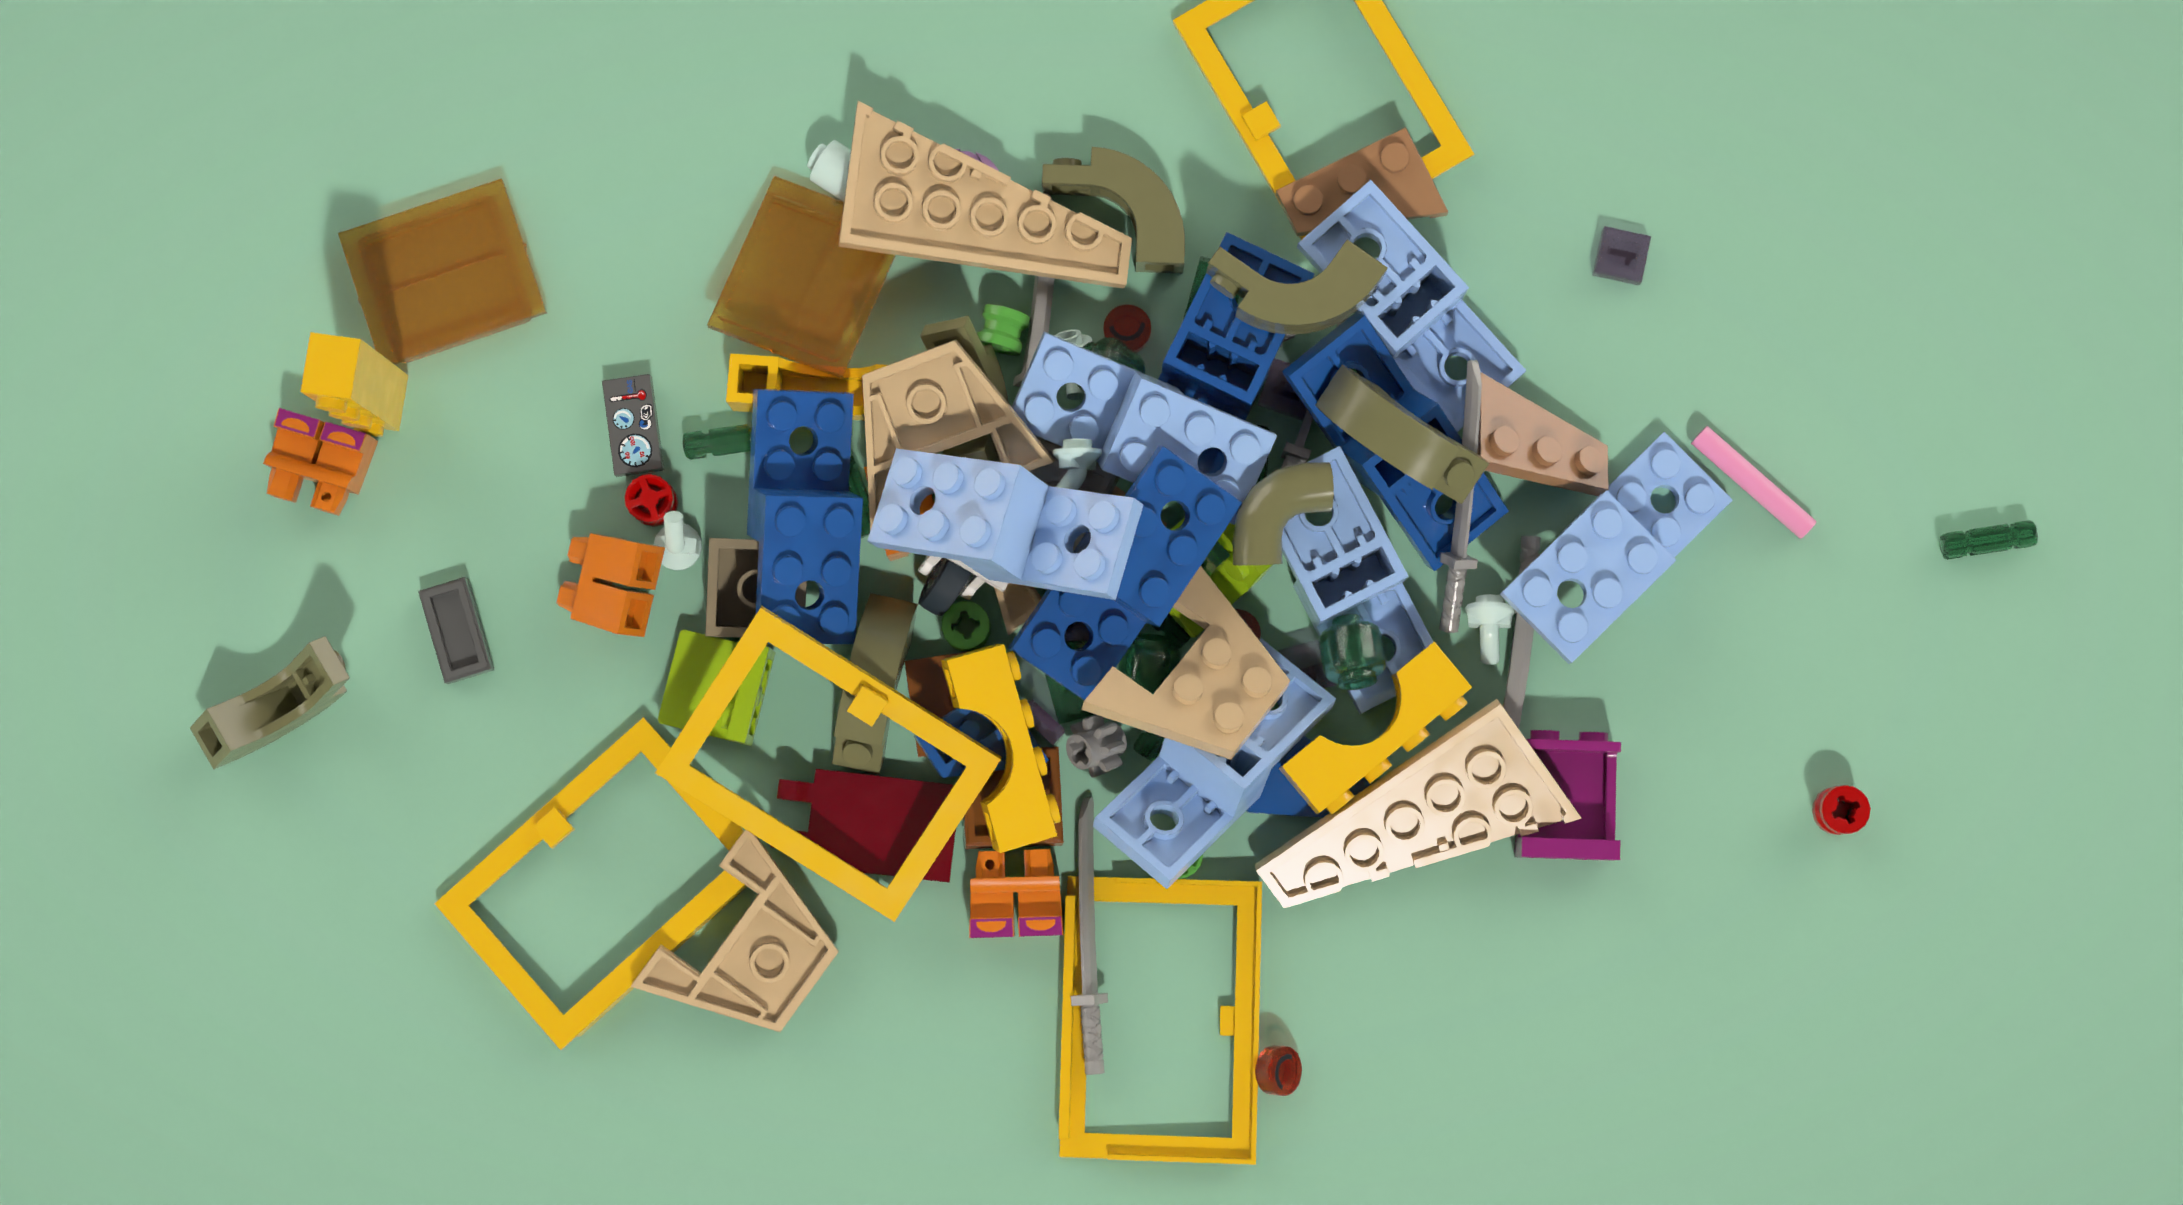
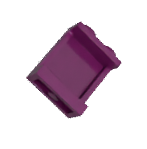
(1588, 778)

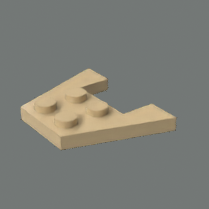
(934, 406)
(1212, 693)
(765, 960)

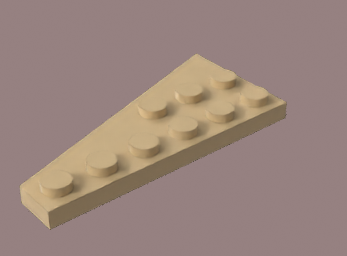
(950, 208)
(1437, 805)

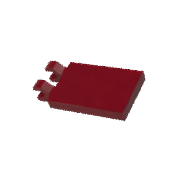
(871, 819)

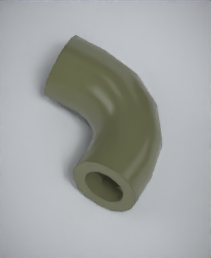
(1275, 502)

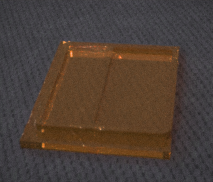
(442, 273)
(797, 286)

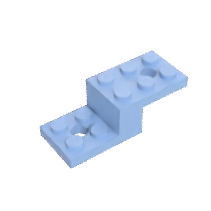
(1416, 303)
(1133, 415)
(1005, 523)
(1616, 548)
(1354, 571)
(1204, 789)

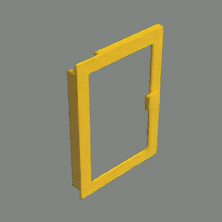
(1258, 122)
(870, 700)
(553, 827)
(1235, 1021)

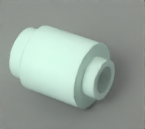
(830, 168)

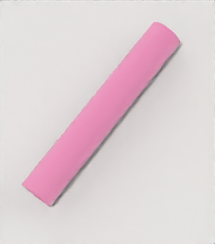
(1754, 482)

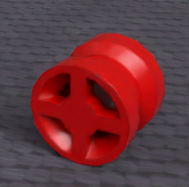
(647, 491)
(1831, 813)

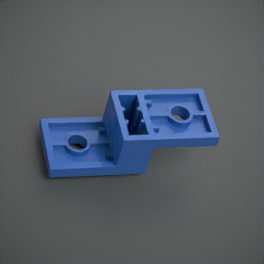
(1219, 355)
(1408, 501)
(805, 511)
(1152, 582)

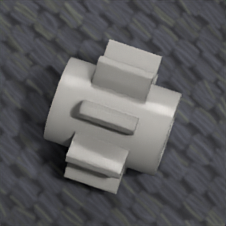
(1096, 745)

